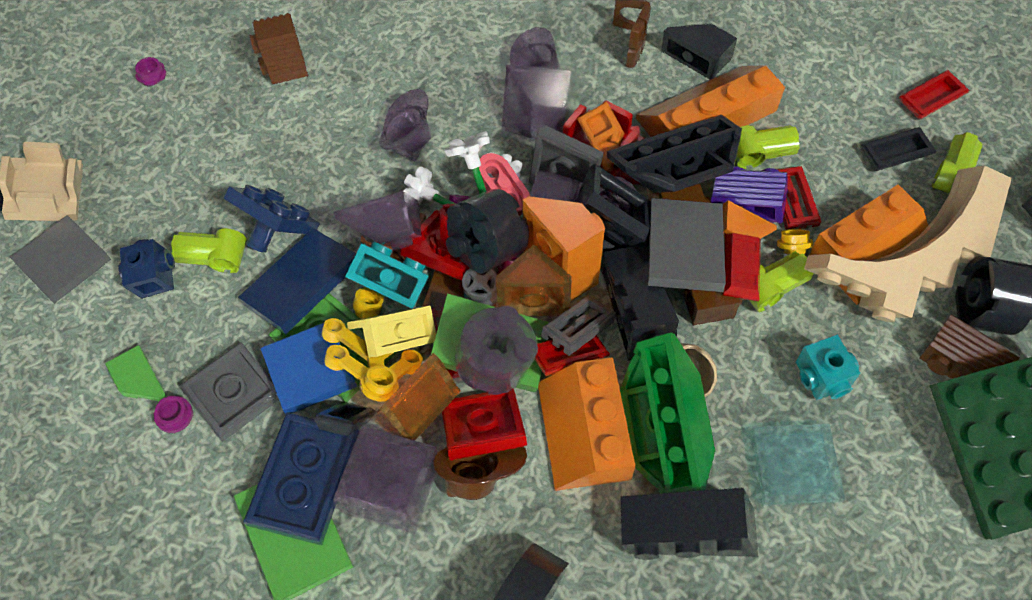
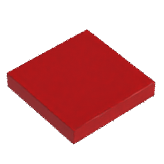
(483, 424)

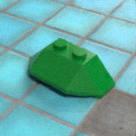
(667, 416)

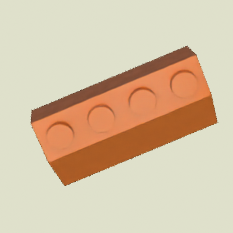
(739, 95)

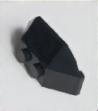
(681, 155)

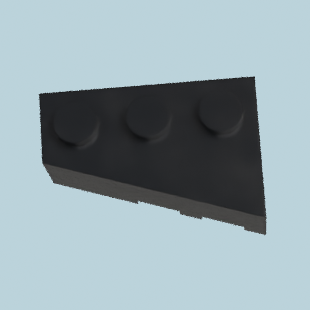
(639, 308)
(689, 524)

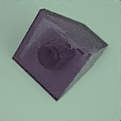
(535, 98)
(387, 220)

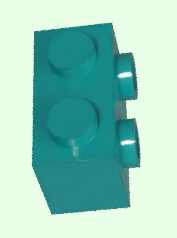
(386, 275)

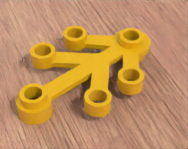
(376, 380)

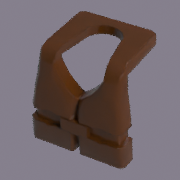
(638, 28)

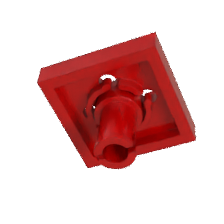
(432, 244)

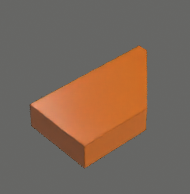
(602, 131)
(744, 222)

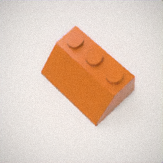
(874, 230)
(568, 237)
(586, 425)

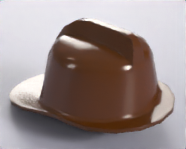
(477, 475)

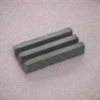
(583, 329)

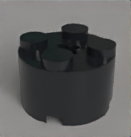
(486, 230)
(995, 295)

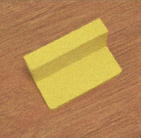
(397, 330)

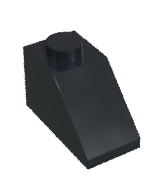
(699, 47)

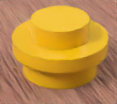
(795, 240)

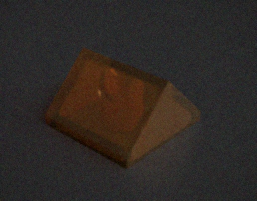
(534, 285)
(418, 400)

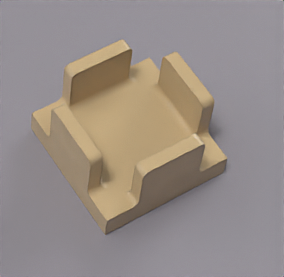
(40, 184)

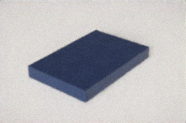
(298, 280)
(300, 480)

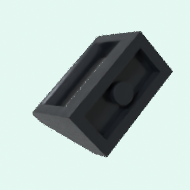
(618, 225)

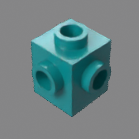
(828, 368)

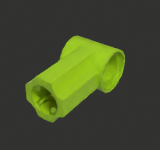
(766, 144)
(961, 154)
(218, 251)
(781, 278)

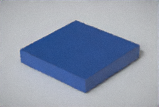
(300, 370)

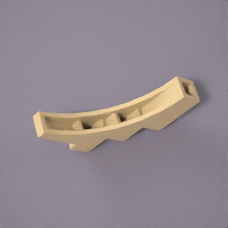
(957, 234)

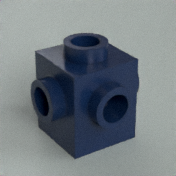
(146, 268)

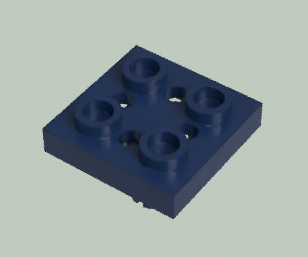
(271, 214)

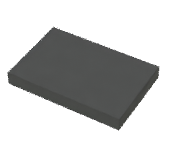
(686, 245)

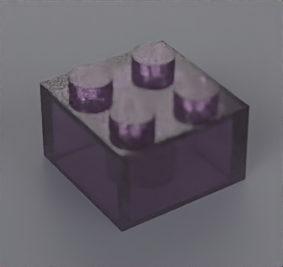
(387, 480)

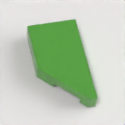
(135, 375)

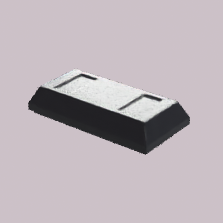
(898, 149)
(344, 418)

